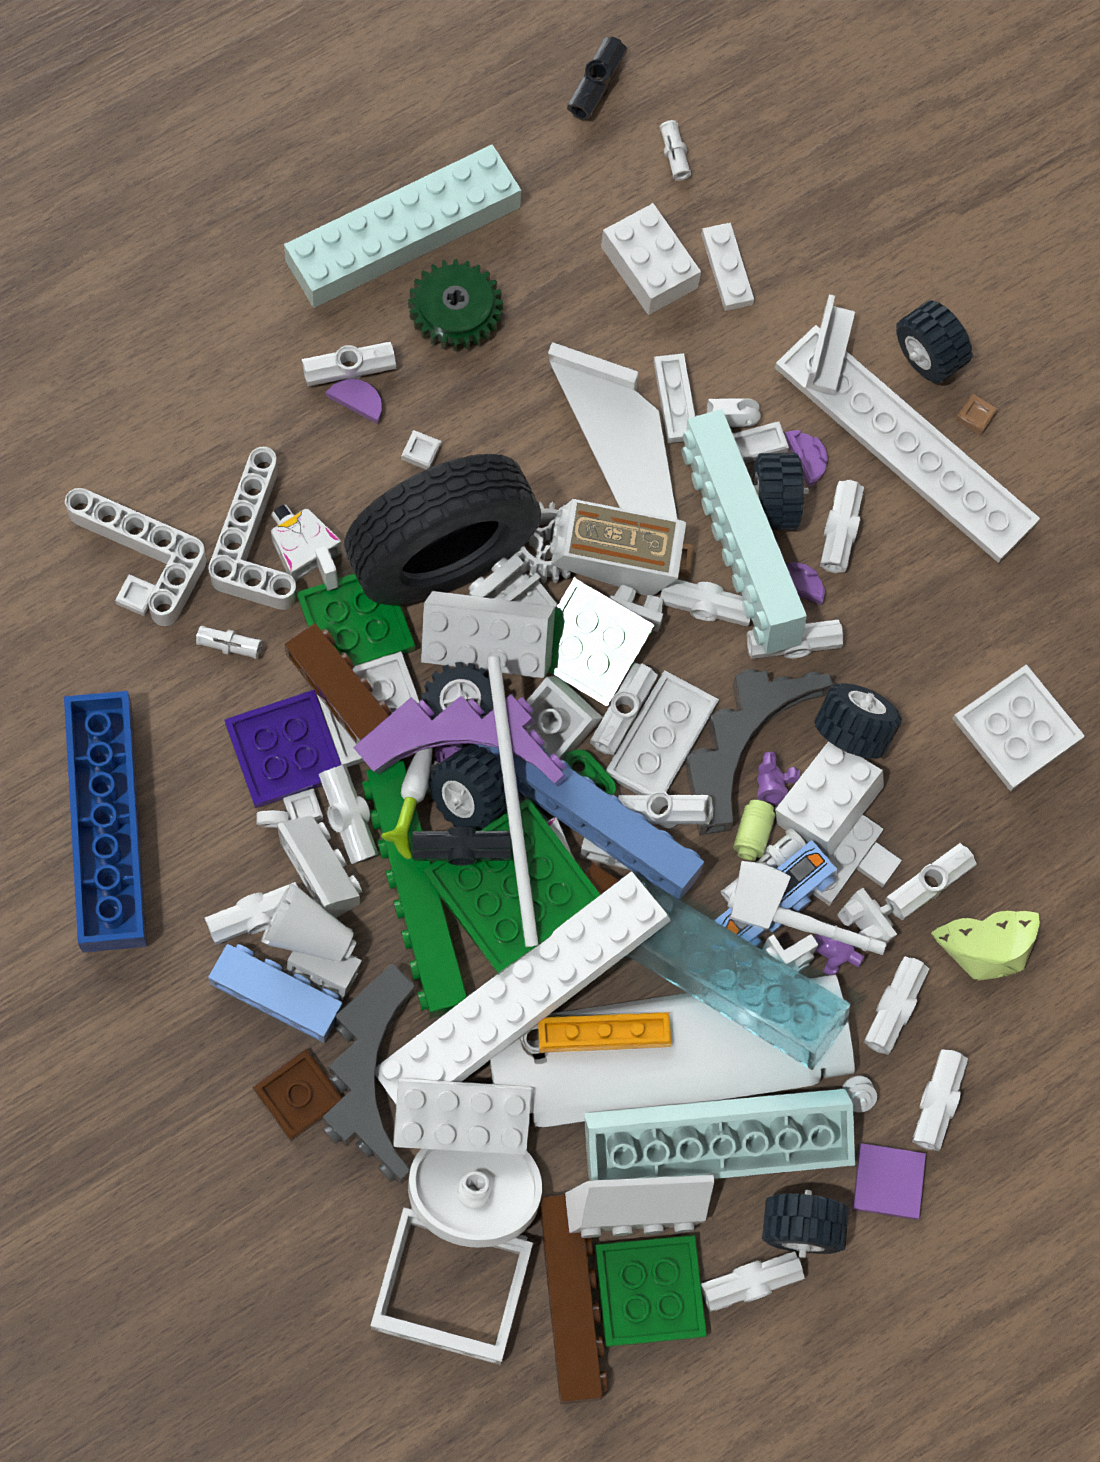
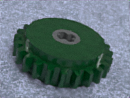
(452, 284)

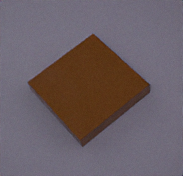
(297, 1095)

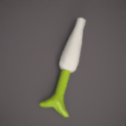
(413, 792)

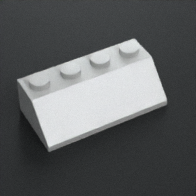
(638, 1204)

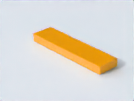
(604, 1032)

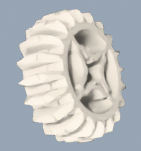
(539, 563)

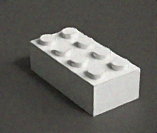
(480, 628)

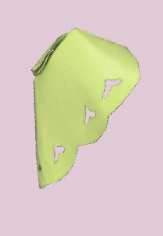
(988, 948)

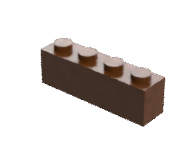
(336, 683)

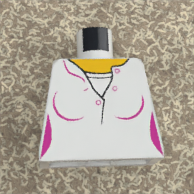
(298, 538)

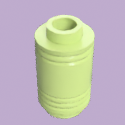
(754, 830)

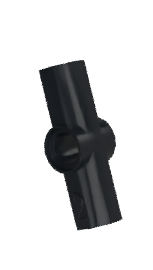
(603, 66)
(462, 846)

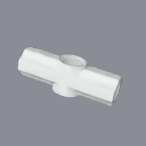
(366, 359)
(841, 526)
(705, 601)
(815, 638)
(616, 724)
(681, 808)
(348, 814)
(945, 871)
(248, 916)
(896, 1005)
(940, 1100)
(752, 1281)

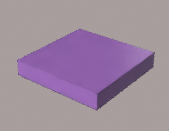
(889, 1181)

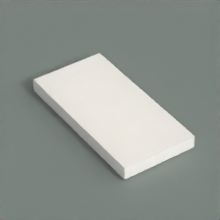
(661, 736)

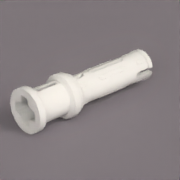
(774, 855)

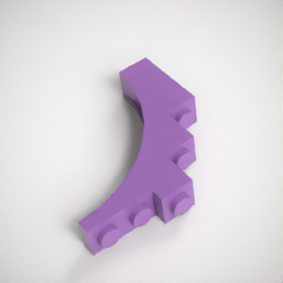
(413, 730)

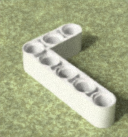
(244, 534)
(145, 543)

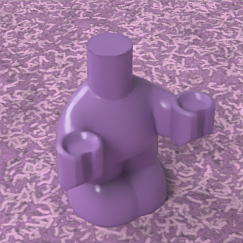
(773, 781)
(836, 953)

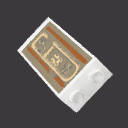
(618, 545)

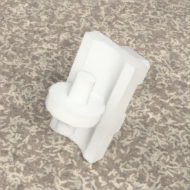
(651, 610)
(868, 916)

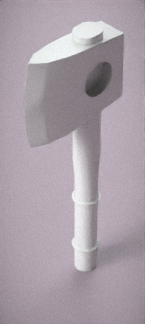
(758, 901)

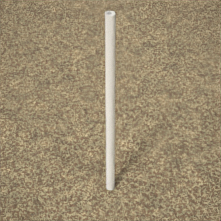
(512, 801)

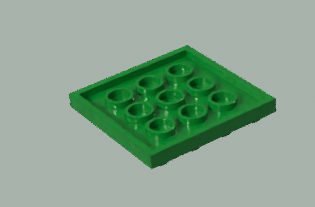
(487, 895)

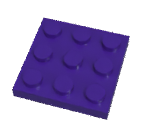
(282, 747)

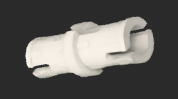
(675, 150)
(249, 646)

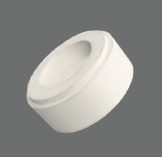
(270, 819)

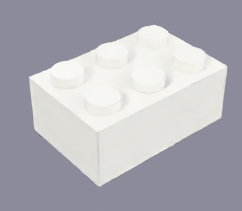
(650, 259)
(830, 797)

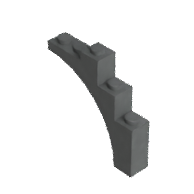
(732, 730)
(356, 1114)

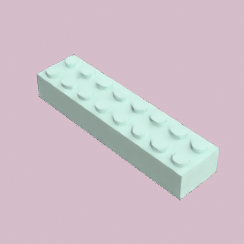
(402, 225)
(744, 532)
(723, 1137)

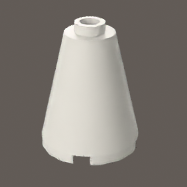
(307, 928)

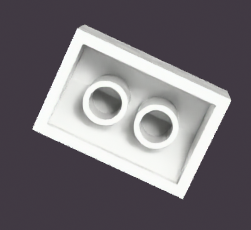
(319, 865)

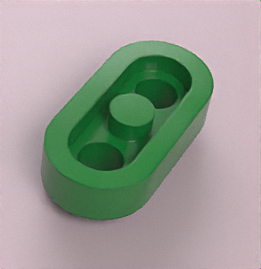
(592, 770)

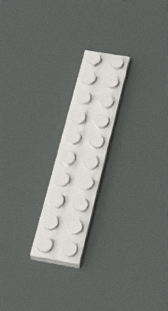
(915, 451)
(528, 988)

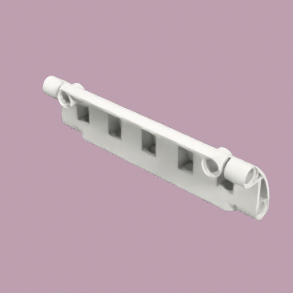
(706, 1063)

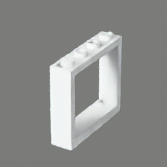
(436, 1337)

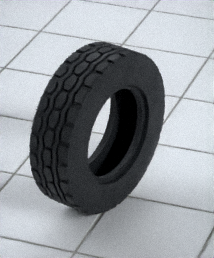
(441, 528)

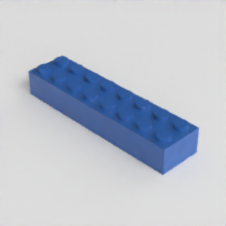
(105, 822)

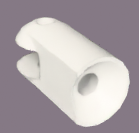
(737, 411)

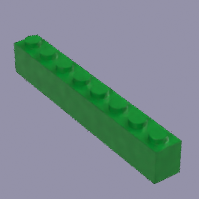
(417, 900)

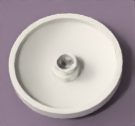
(474, 1195)

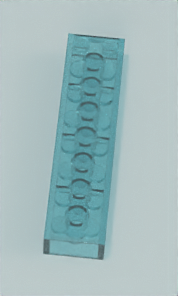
(742, 981)

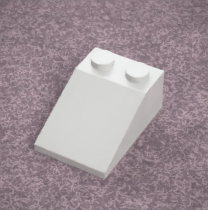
(560, 716)

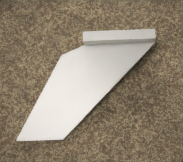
(619, 429)

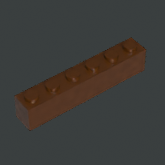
(571, 1306)

